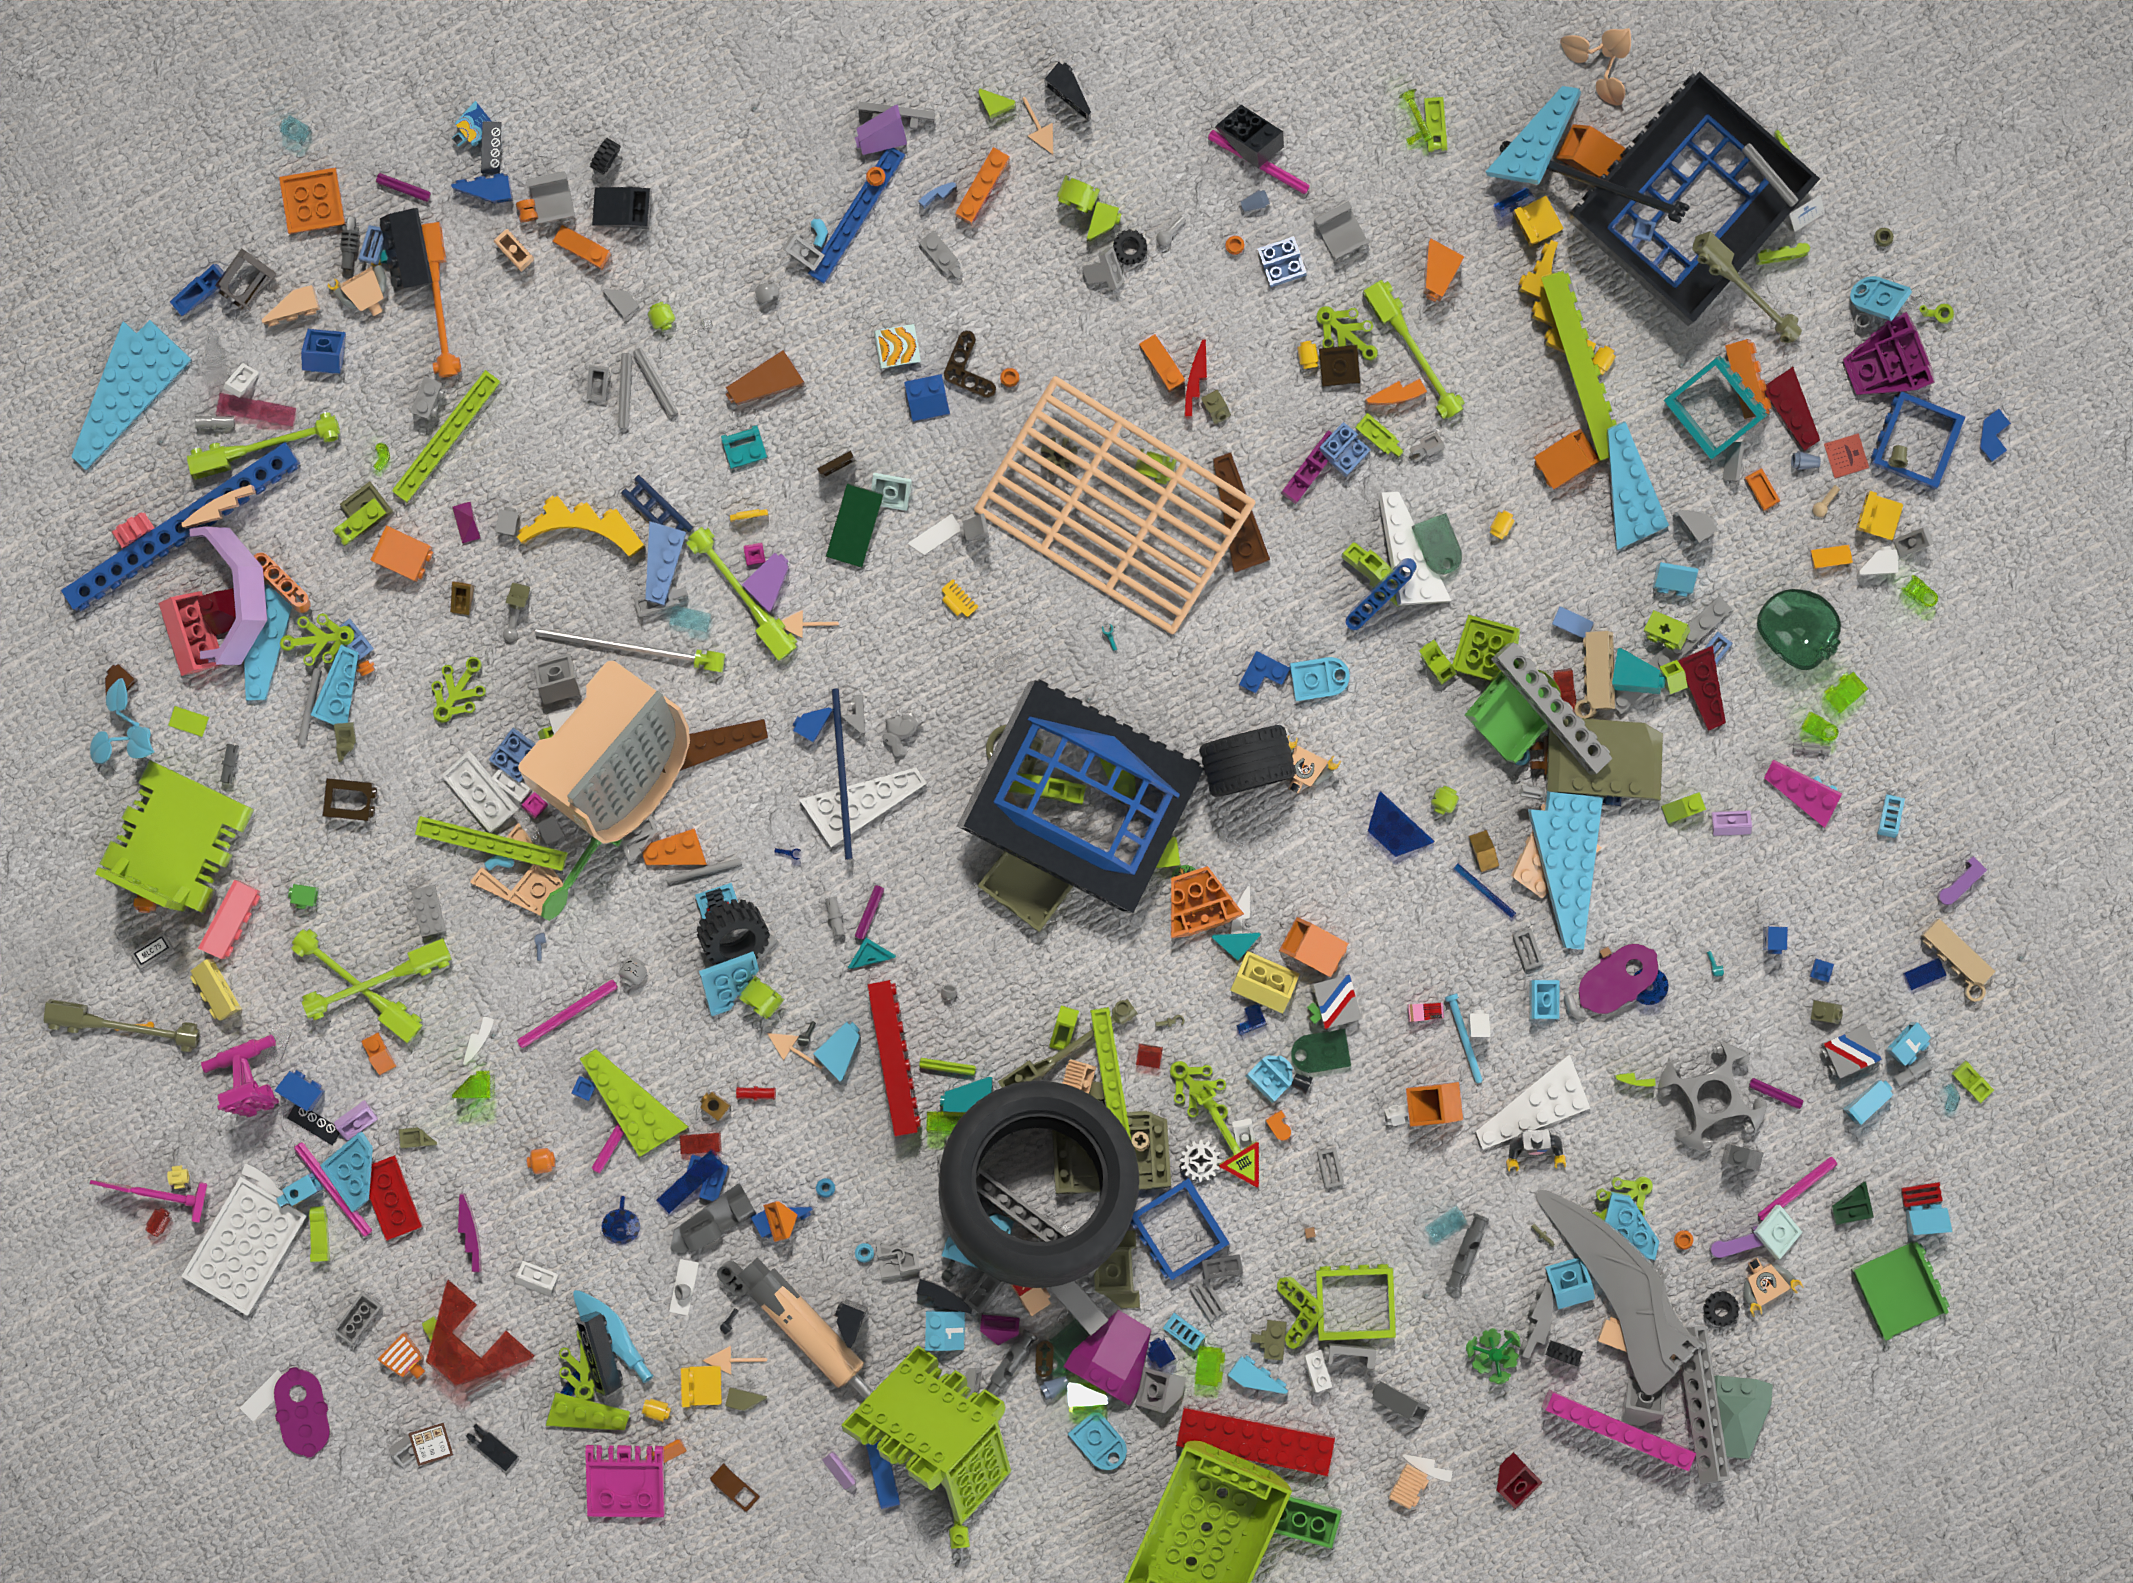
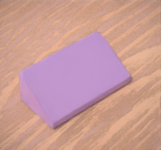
(1731, 823)
(355, 1120)
(839, 1470)

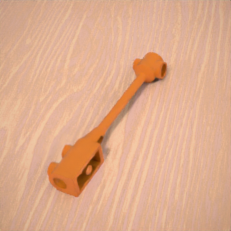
(447, 364)

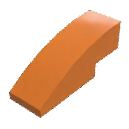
(1397, 393)

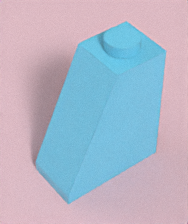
(839, 1049)
(1869, 1102)

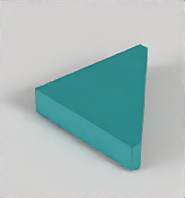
(1236, 943)
(870, 953)

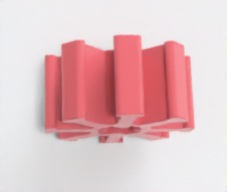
(132, 530)

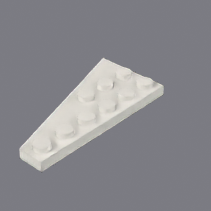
(1425, 585)
(865, 802)
(1544, 1102)

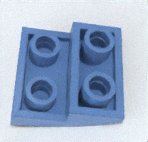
(1282, 262)
(1344, 449)
(511, 752)

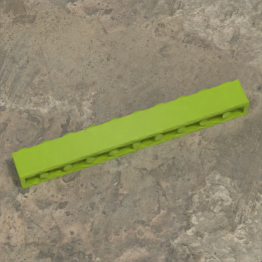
(1580, 358)

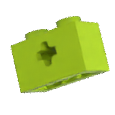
(1660, 622)

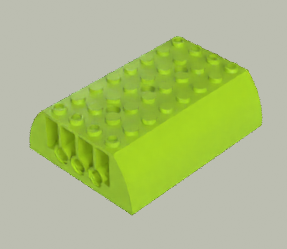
(1239, 1521)

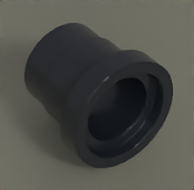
(1301, 1083)

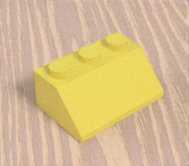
(1265, 982)
(215, 990)

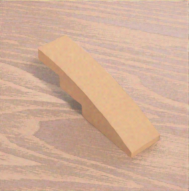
(213, 509)

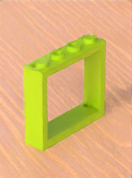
(1364, 1269)

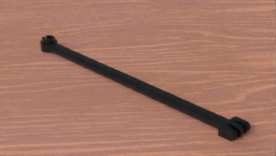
(1673, 211)

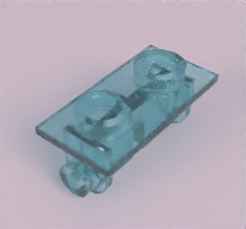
(1446, 1223)

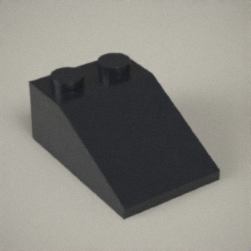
(1064, 85)

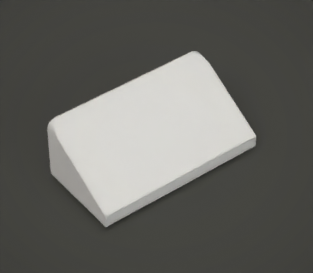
(515, 790)
(536, 1278)

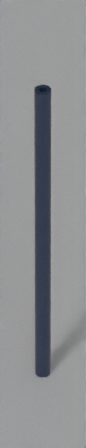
(842, 774)

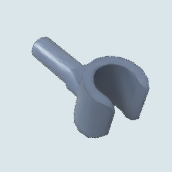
(539, 939)

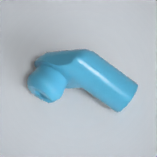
(500, 861)

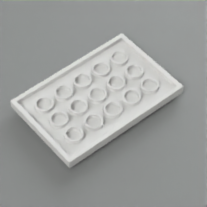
(244, 1246)

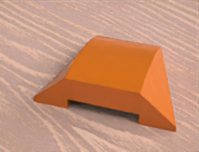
(1199, 903)

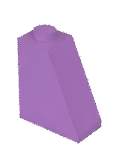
(881, 132)
(768, 581)

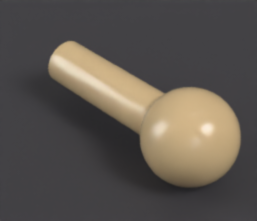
(1820, 508)

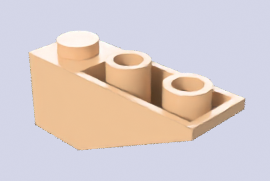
(294, 304)

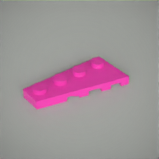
(1808, 794)

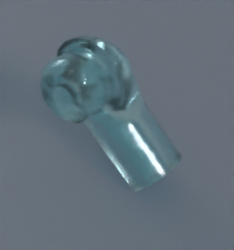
(1953, 1098)

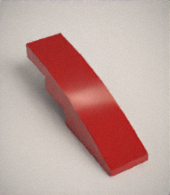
(1197, 373)

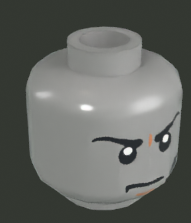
(632, 972)

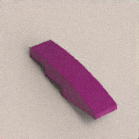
(1306, 473)
(468, 1225)

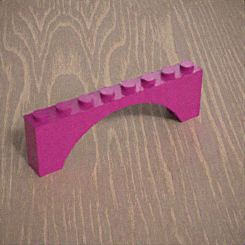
(1618, 1430)

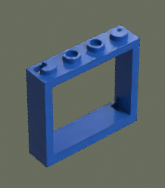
(1884, 436)
(1155, 1253)

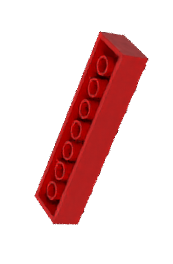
(893, 1059)
(1258, 1440)

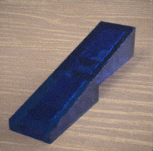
(690, 1181)

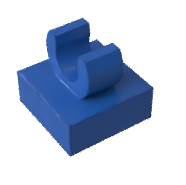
(1821, 970)
(583, 1088)

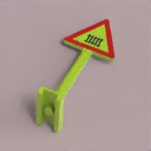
(1243, 1162)

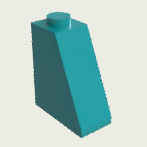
(1636, 675)
(965, 1096)

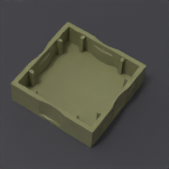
(1024, 889)

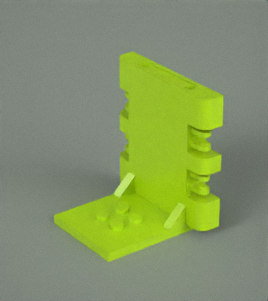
(173, 840)
(938, 1429)

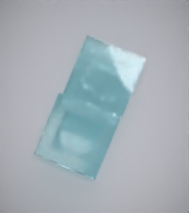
(690, 618)

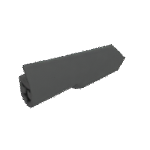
(711, 1221)

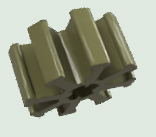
(1053, 458)

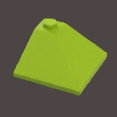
(1479, 644)

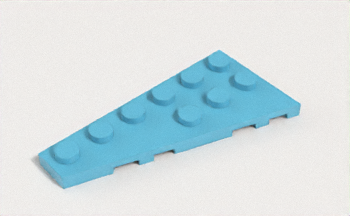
(1534, 146)
(1633, 496)
(264, 653)

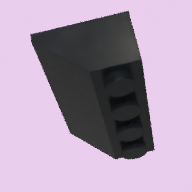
(405, 250)
(849, 1320)
(599, 1353)

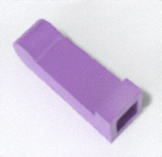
(1962, 883)
(1736, 1245)

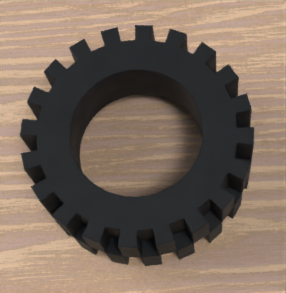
(729, 918)

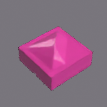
(754, 554)
(534, 805)

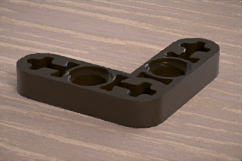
(960, 366)

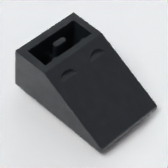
(1251, 135)
(622, 207)

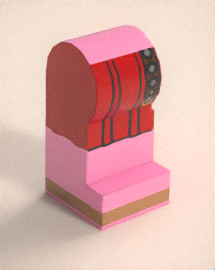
(1425, 1011)

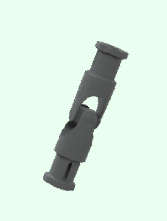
(1473, 1239)
(1016, 1353)

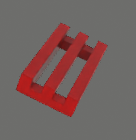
(1939, 1198)

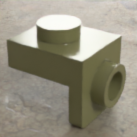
(1216, 406)
(518, 596)
(1826, 1012)

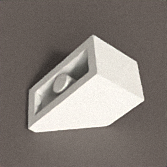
(1880, 563)
(1478, 1024)

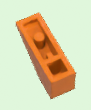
(582, 247)
(1162, 363)

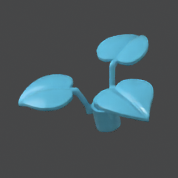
(139, 737)

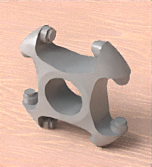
(1690, 1088)

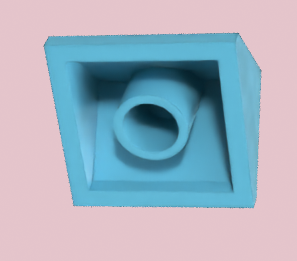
(1544, 999)

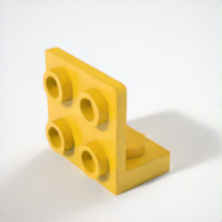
(1537, 220)
(1879, 516)
(701, 1385)

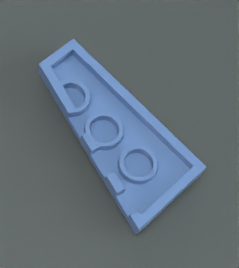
(663, 555)

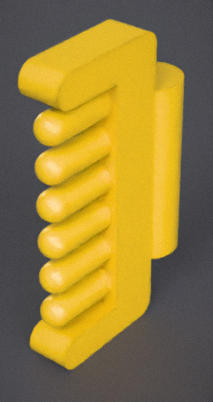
(748, 514)
(955, 604)

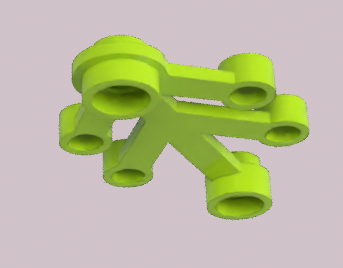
(1344, 330)
(320, 638)
(455, 692)
(1194, 1085)
(1636, 1191)
(583, 1368)

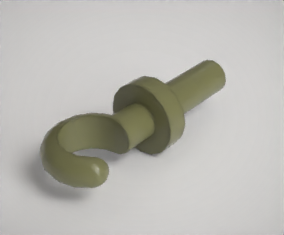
(1169, 1022)
(1543, 1235)

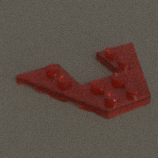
(454, 1358)

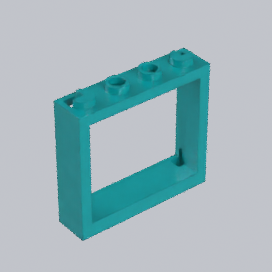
(1691, 425)

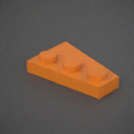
(675, 850)

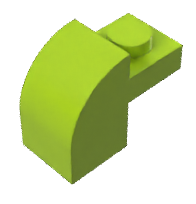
(1437, 662)

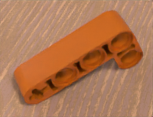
(282, 582)

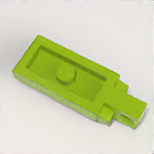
(1379, 435)

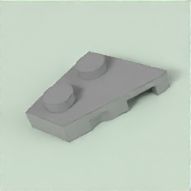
(639, 839)

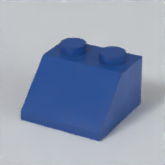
(323, 351)
(927, 397)
(300, 1090)

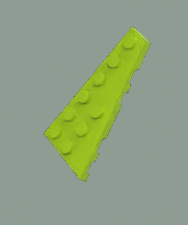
(637, 1111)

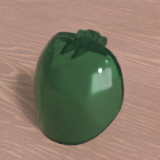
(1800, 627)

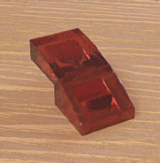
(1565, 682)
(700, 1143)

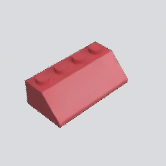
(188, 632)
(229, 919)

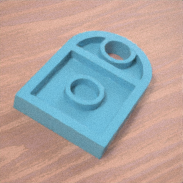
(1881, 297)
(1317, 679)
(1099, 1439)

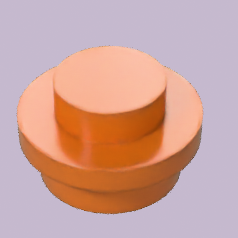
(875, 176)
(1234, 245)
(1009, 377)
(365, 667)
(1683, 1239)

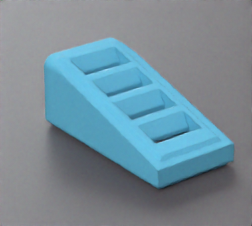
(1888, 831)
(1195, 1344)

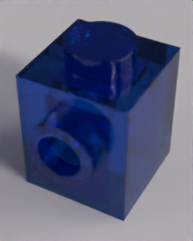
(1160, 1352)

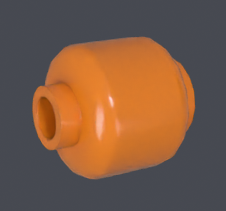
(541, 1161)

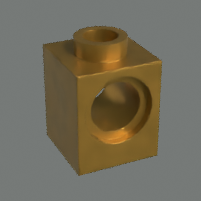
(723, 1105)

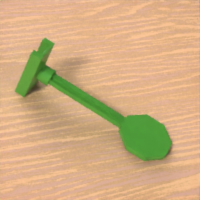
(557, 899)

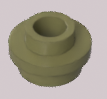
(1888, 233)

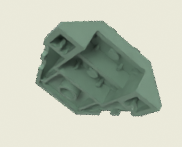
(1742, 1412)

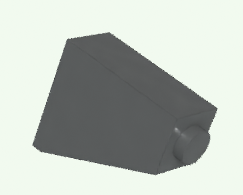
(1742, 1157)
(1400, 1402)

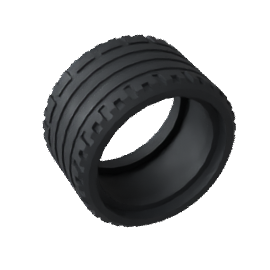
(1247, 760)

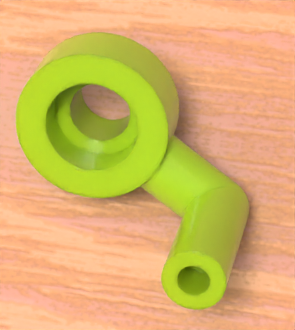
(1938, 312)

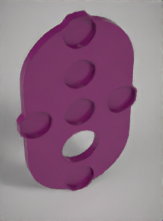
(1609, 984)
(302, 1423)

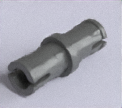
(229, 763)

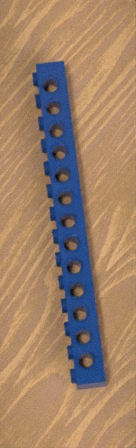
(73, 591)

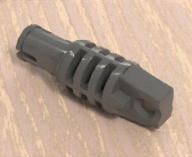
(349, 243)

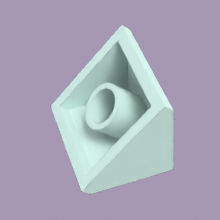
(895, 490)

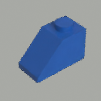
(811, 723)

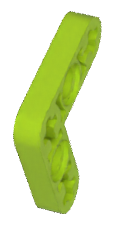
(1306, 1311)

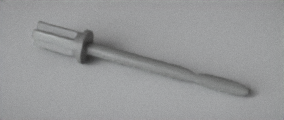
(1540, 794)

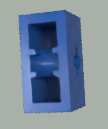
(1775, 939)

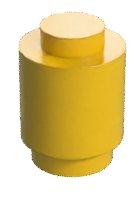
(1308, 355)
(1604, 358)
(1502, 524)
(656, 1409)

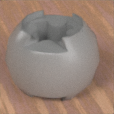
(767, 292)

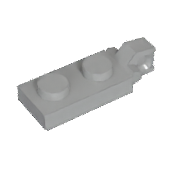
(941, 254)
(647, 608)

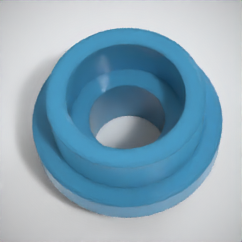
(830, 1183)

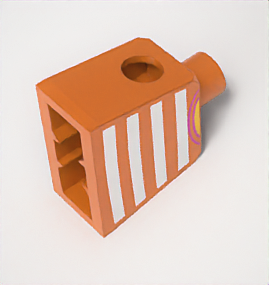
(403, 1357)

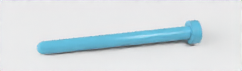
(1464, 1036)

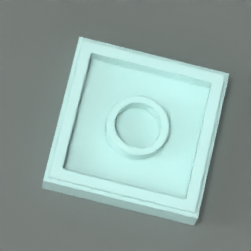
(1777, 1232)

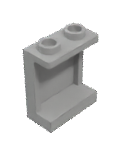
(1368, 1352)

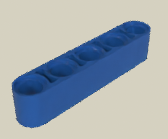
(1384, 586)
(883, 1478)

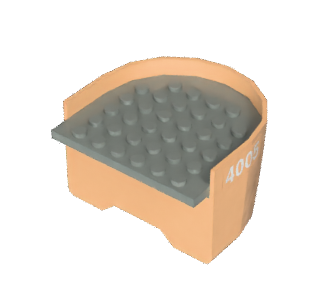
(611, 755)

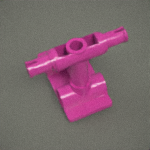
(246, 1095)

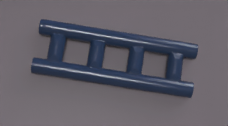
(655, 498)

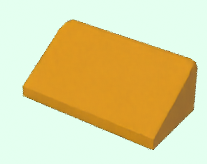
(1831, 556)

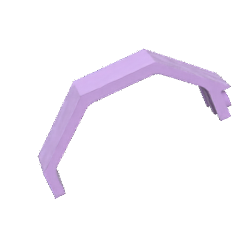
(248, 596)

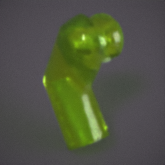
(383, 455)

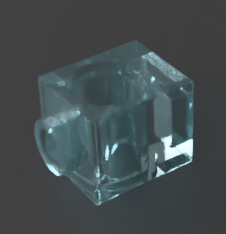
(302, 133)

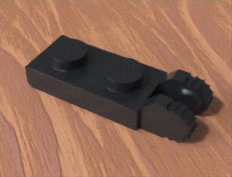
(493, 1448)

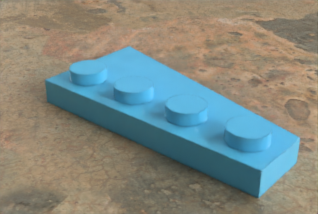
(337, 691)

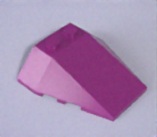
(1890, 360)
(1113, 1356)

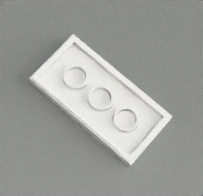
(479, 792)

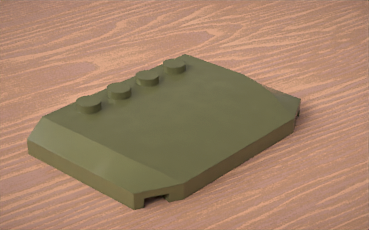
(1631, 772)
(1077, 1173)

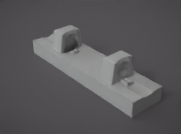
(908, 113)

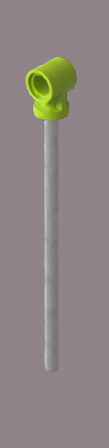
(711, 660)

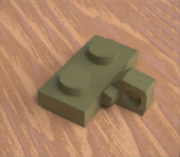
(1272, 1339)

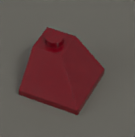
(218, 610)
(1516, 1480)

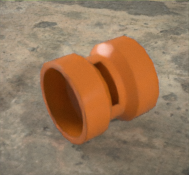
(527, 210)

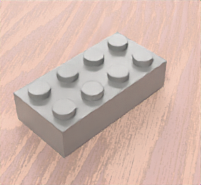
(428, 910)
(357, 1318)

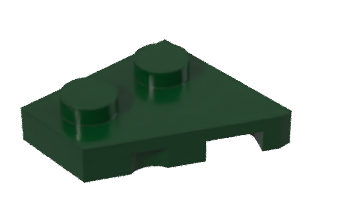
(1853, 1206)

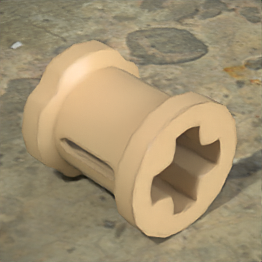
(1144, 1146)

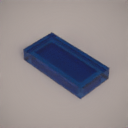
(1514, 201)
(1925, 974)

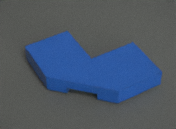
(1989, 442)

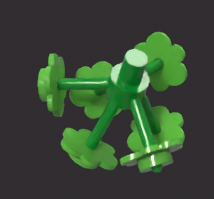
(1503, 1356)

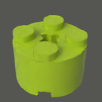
(1077, 193)
(1147, 470)
(762, 997)

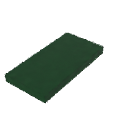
(854, 525)

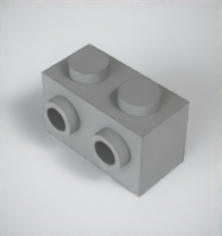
(427, 399)

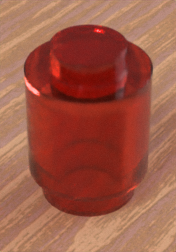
(158, 1222)

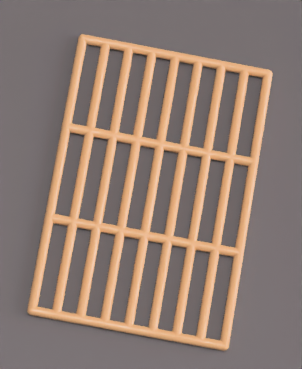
(1146, 526)

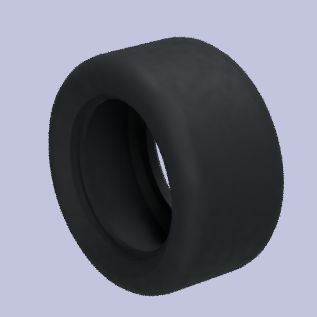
(1047, 1107)

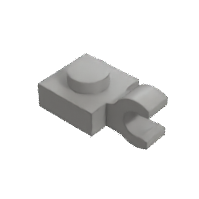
(1429, 445)

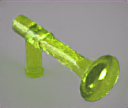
(1424, 132)

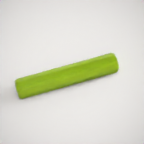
(947, 1066)

